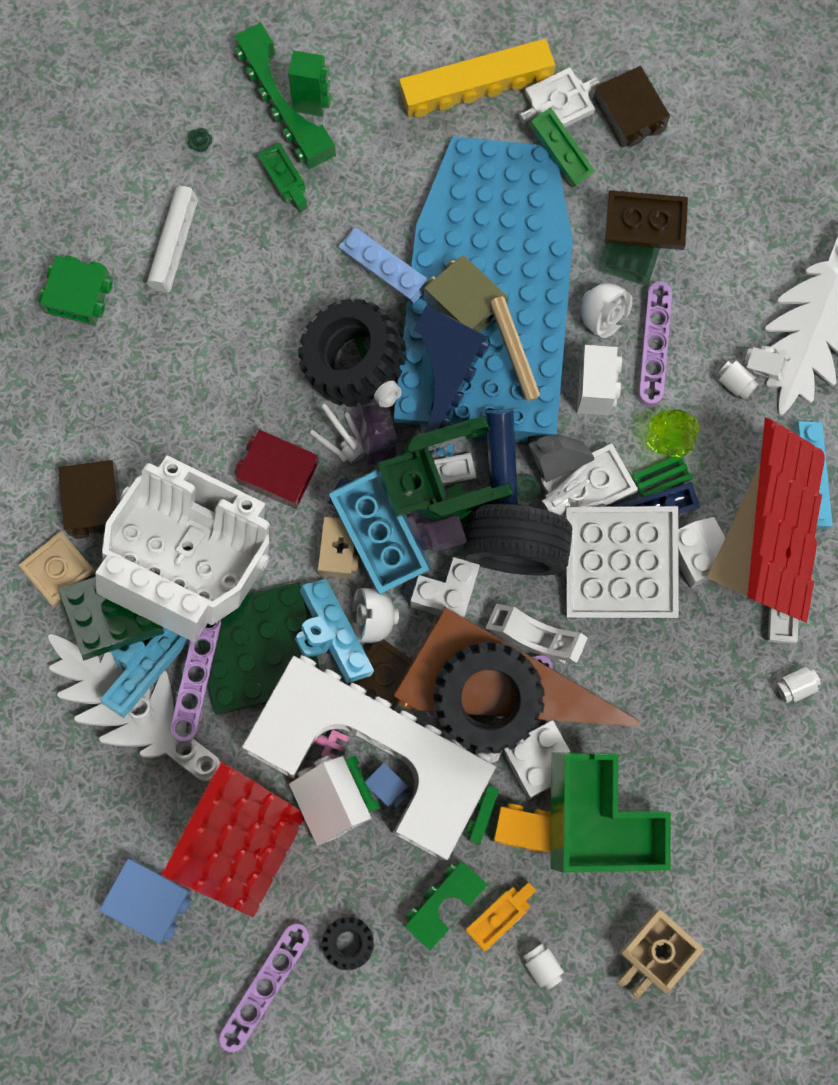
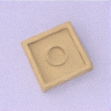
(55, 567)

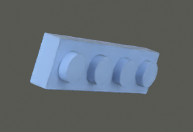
(384, 265)

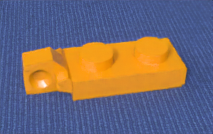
(500, 916)

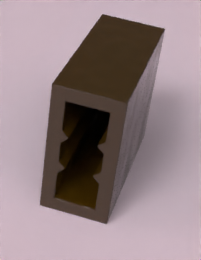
(631, 107)
(88, 496)

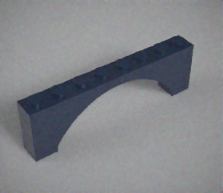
(453, 354)

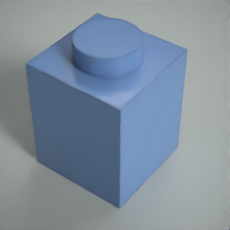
(387, 786)

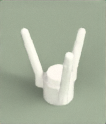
(351, 447)
(557, 501)

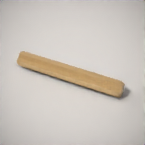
(514, 348)

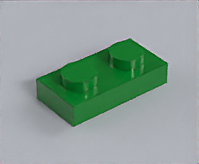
(478, 826)

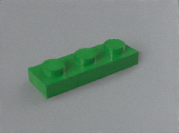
(561, 147)

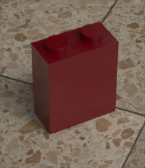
(276, 469)

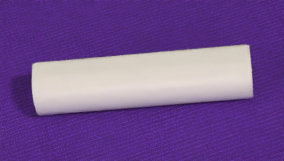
(172, 239)

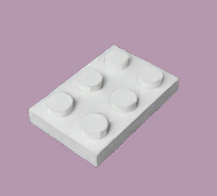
(607, 480)

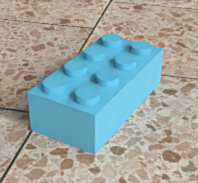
(383, 542)

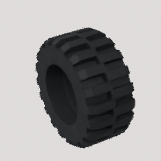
(331, 332)
(515, 724)

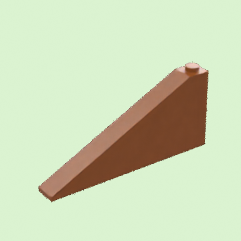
(491, 691)

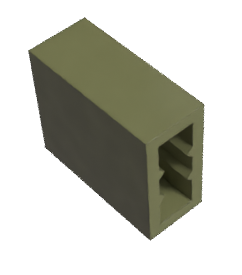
(463, 294)

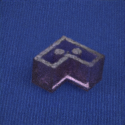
(441, 534)

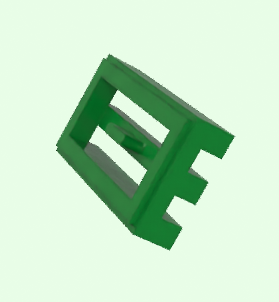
(658, 467)

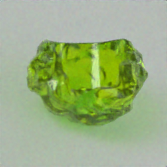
(672, 432)

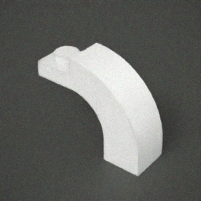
(535, 636)

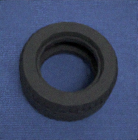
(518, 539)

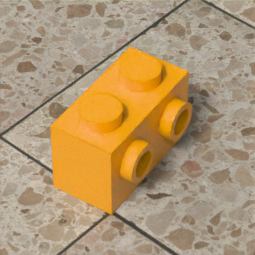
(523, 829)

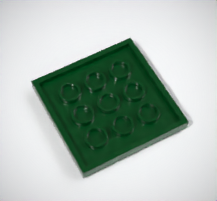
(256, 648)

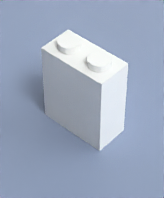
(329, 799)

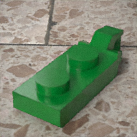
(284, 175)

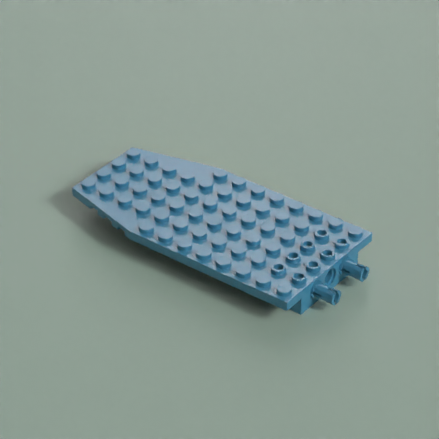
(511, 220)

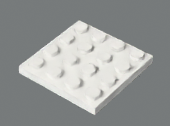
(623, 562)

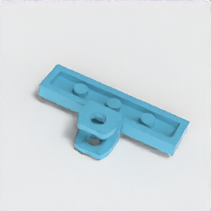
(814, 434)
(331, 631)
(141, 669)

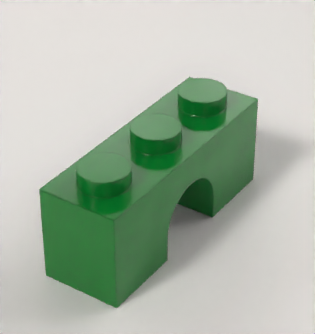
(425, 922)

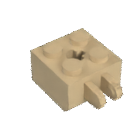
(658, 971)

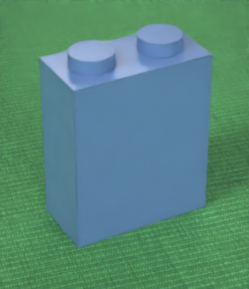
(146, 902)

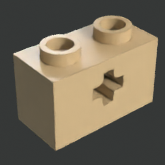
(333, 563)

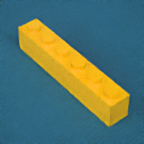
(476, 78)

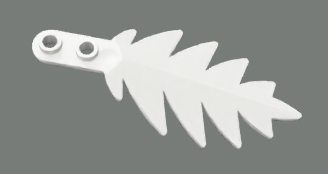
(814, 330)
(147, 721)

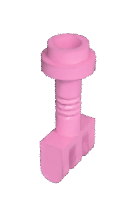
(329, 743)

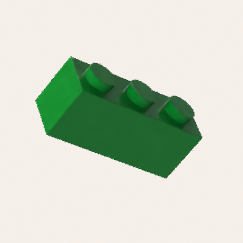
(309, 83)

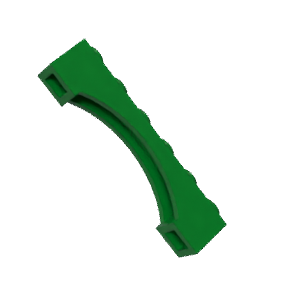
(311, 141)

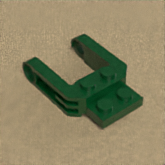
(414, 482)

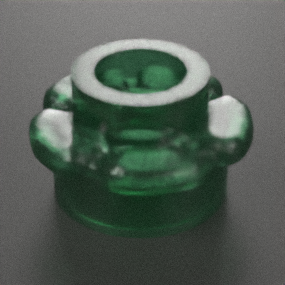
(199, 146)

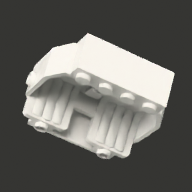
(147, 535)

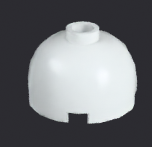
(604, 308)
(374, 615)

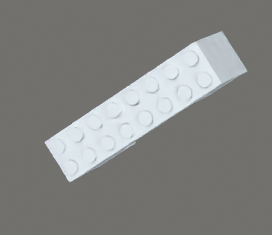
(444, 773)

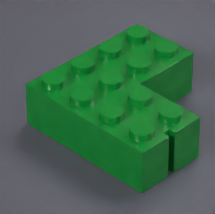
(590, 829)

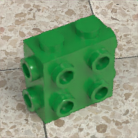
(76, 290)

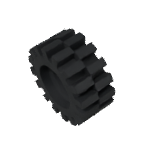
(330, 949)

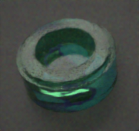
(528, 488)

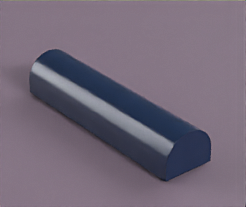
(502, 451)
(681, 496)

